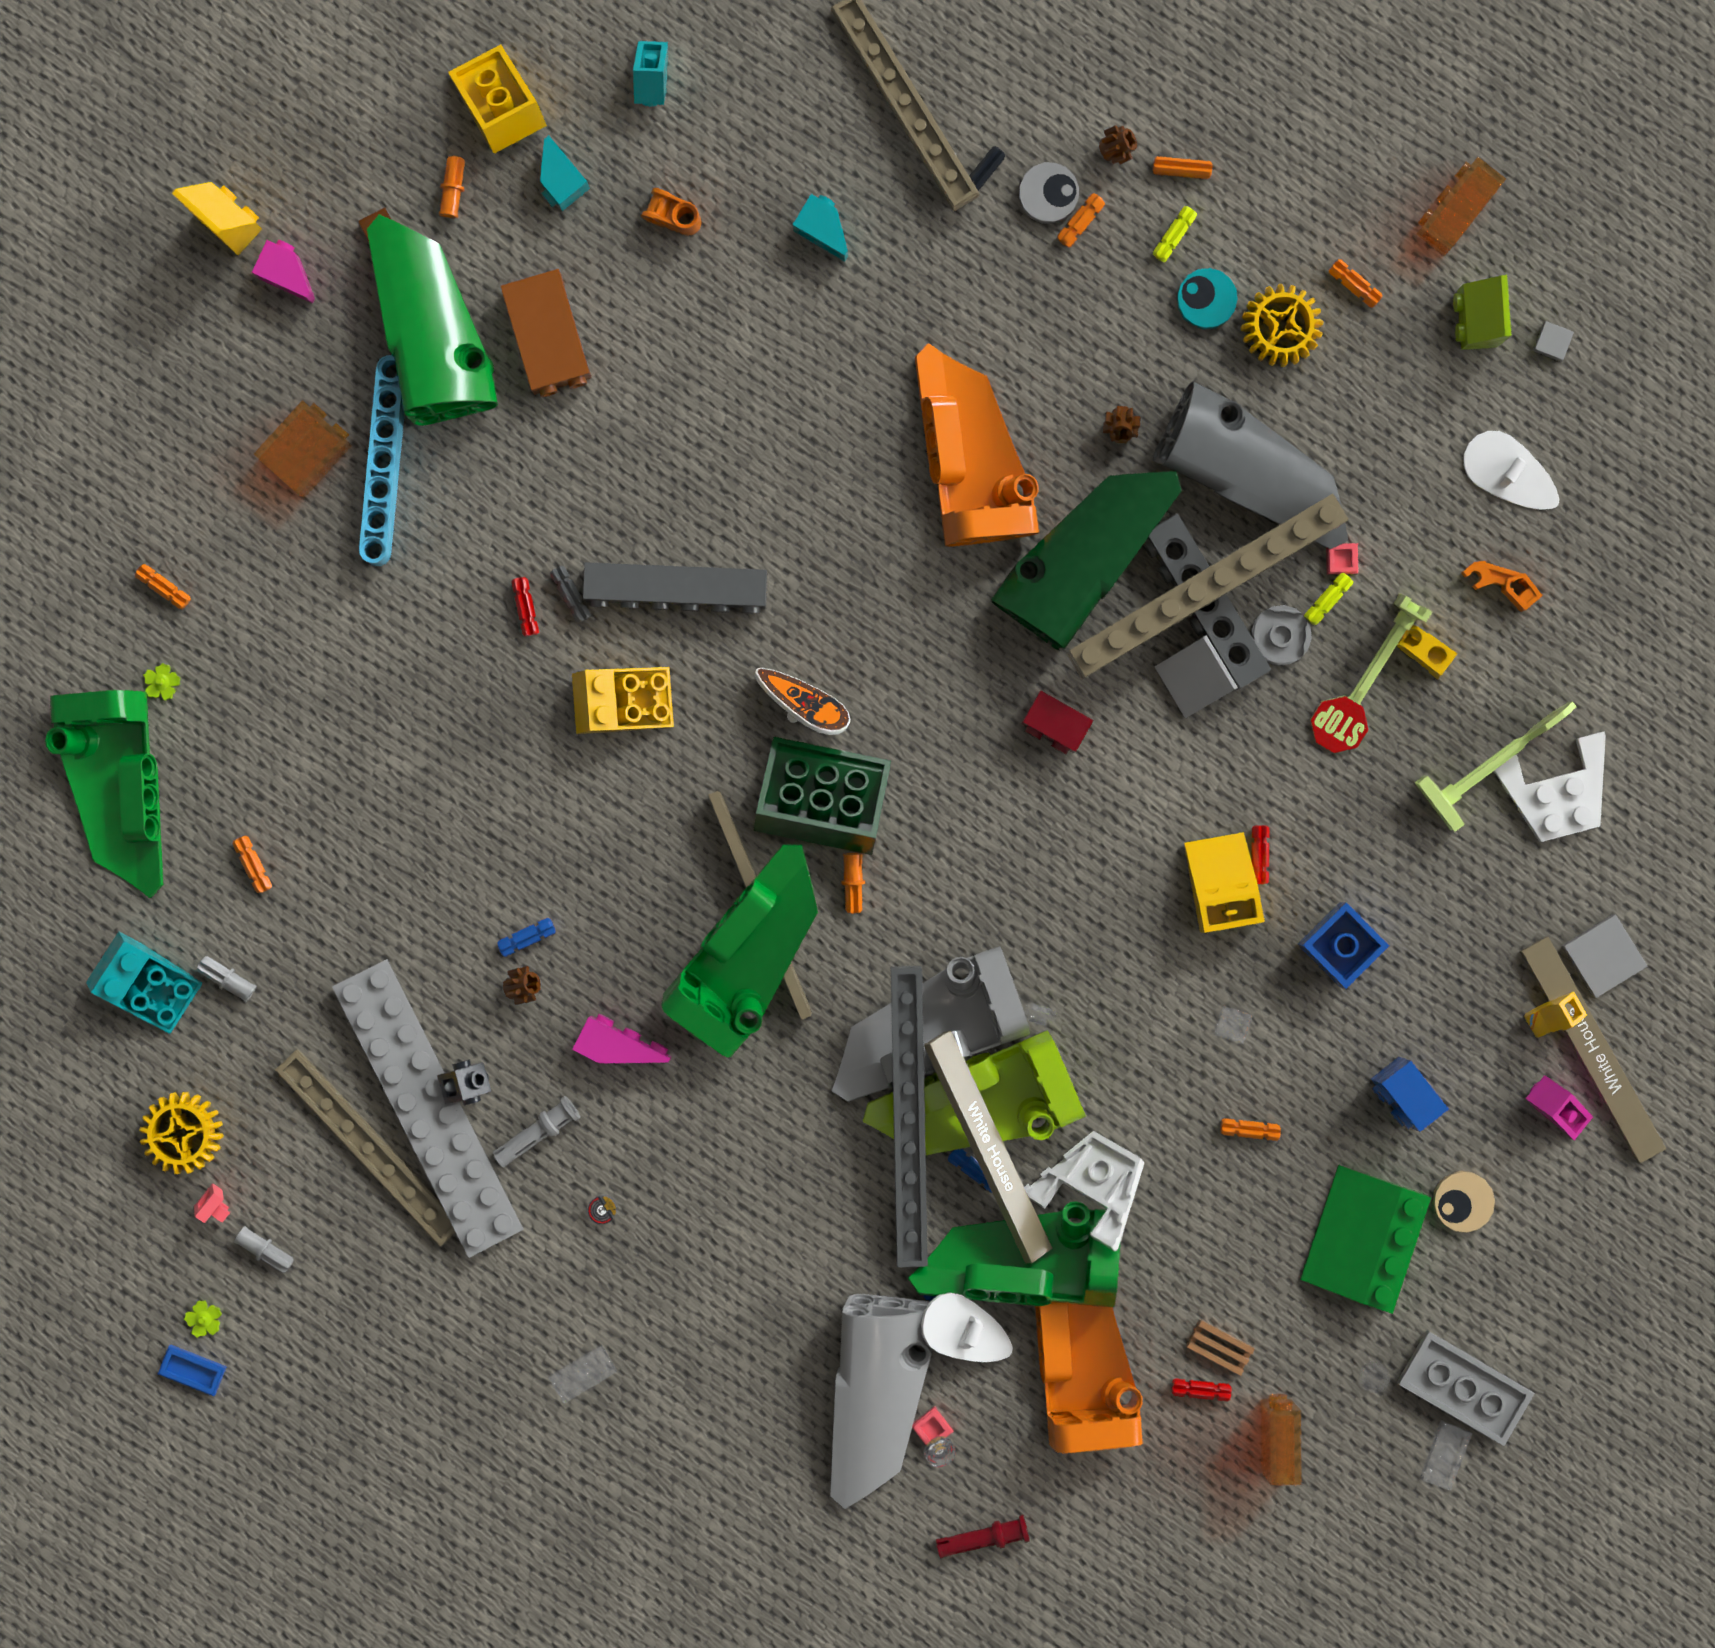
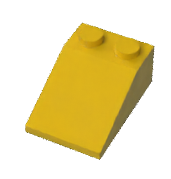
(497, 98)
(220, 214)

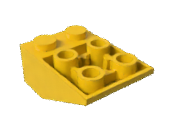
(622, 699)
(1223, 883)

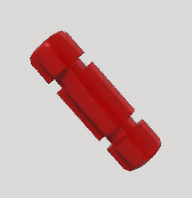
(525, 606)
(1260, 853)
(1201, 1389)

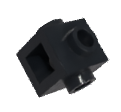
(464, 1083)

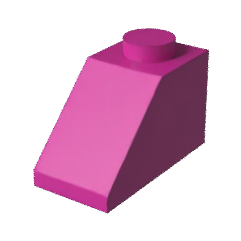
(283, 269)
(1559, 1107)

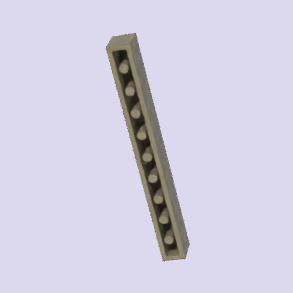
(1207, 586)

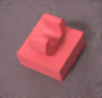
(211, 1204)

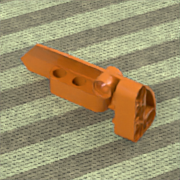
(972, 455)
(1084, 1379)

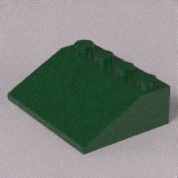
(822, 795)

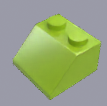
(1483, 313)

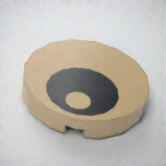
(1463, 1201)

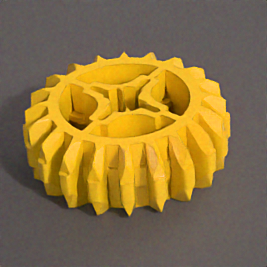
(1296, 304)
(182, 1146)

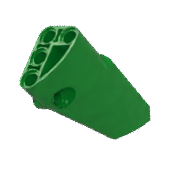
(428, 327)

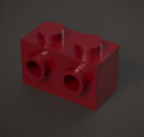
(1057, 723)

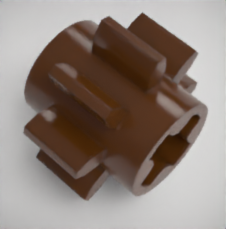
(1118, 144)
(1121, 424)
(521, 985)

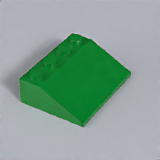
(1365, 1238)

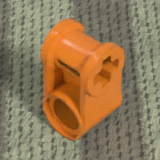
(666, 211)

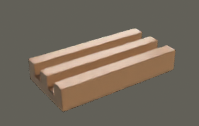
(1243, 1359)

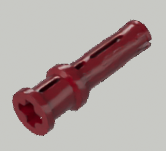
(998, 1535)

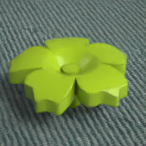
(161, 682)
(204, 1318)

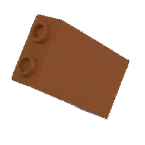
(546, 333)

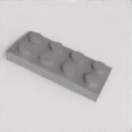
(1465, 1388)

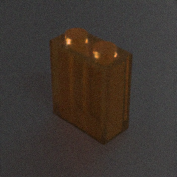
(303, 448)
(1280, 1440)

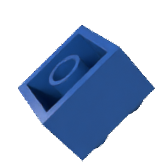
(1343, 945)
(1409, 1094)

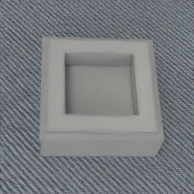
(1553, 341)

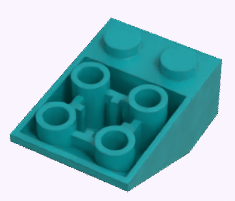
(143, 983)

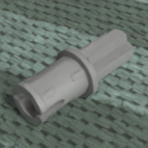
(226, 978)
(264, 1250)

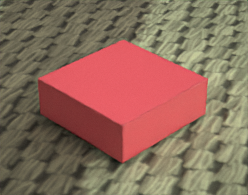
(1342, 559)
(931, 1425)

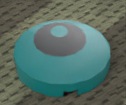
(1207, 298)

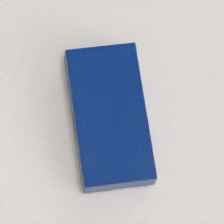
(192, 1370)

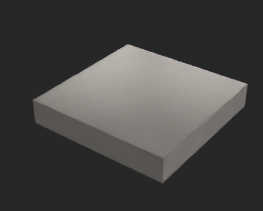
(1196, 677)
(1604, 956)

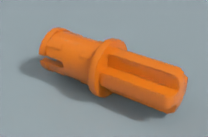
(452, 187)
(853, 881)

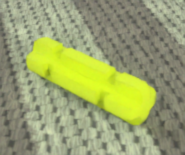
(1174, 233)
(1328, 599)

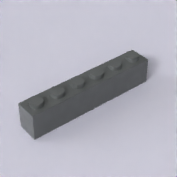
(675, 586)

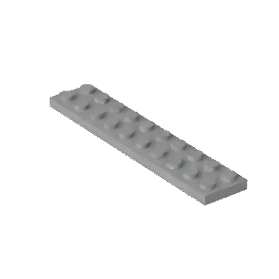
(435, 1129)

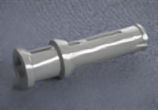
(548, 1124)

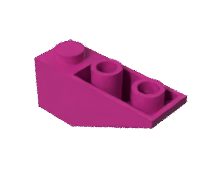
(610, 1045)

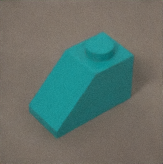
(650, 73)
(559, 177)
(822, 226)

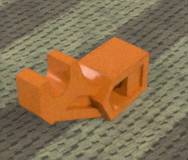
(1501, 576)

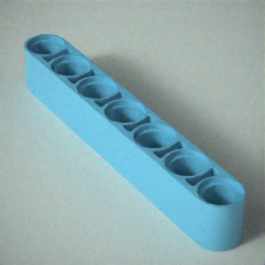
(375, 476)

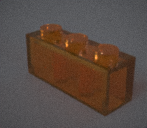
(1459, 205)

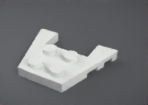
(1562, 802)
(1100, 1173)

